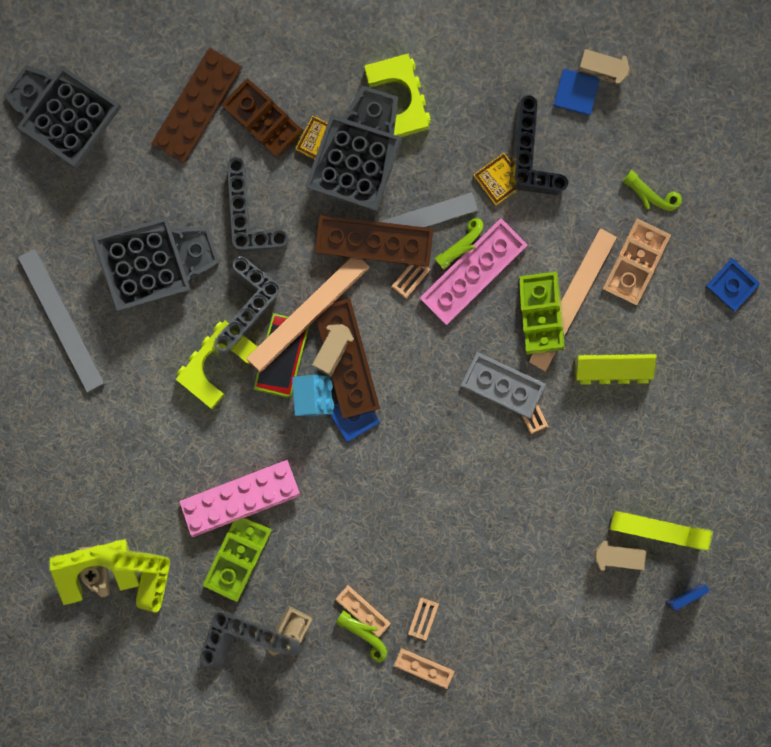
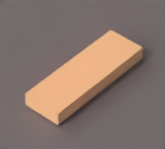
(362, 610)
(424, 668)

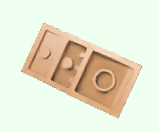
(636, 261)

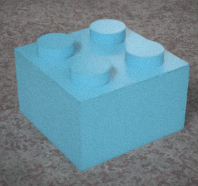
(312, 395)

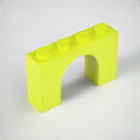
(401, 71)
(193, 375)
(68, 566)

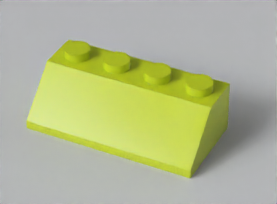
(615, 368)

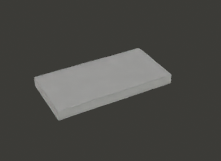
(503, 385)

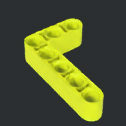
(661, 530)
(153, 576)

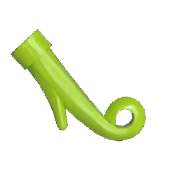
(646, 194)
(461, 246)
(363, 631)

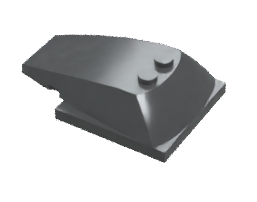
(61, 111)
(358, 151)
(153, 261)

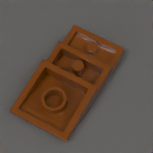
(262, 118)

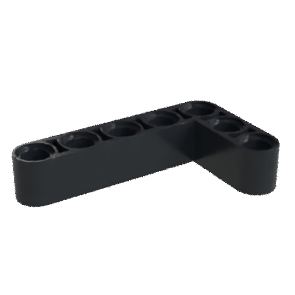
(527, 153)

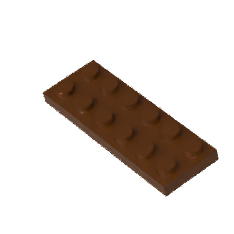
(196, 105)
(374, 240)
(352, 375)

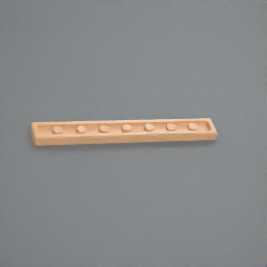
(579, 288)
(307, 313)

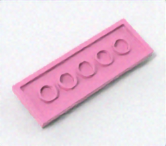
(473, 271)
(239, 498)

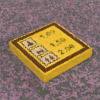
(312, 138)
(495, 179)

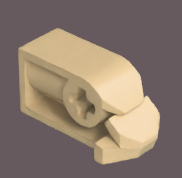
(604, 67)
(332, 349)
(619, 557)
(100, 583)
(292, 623)

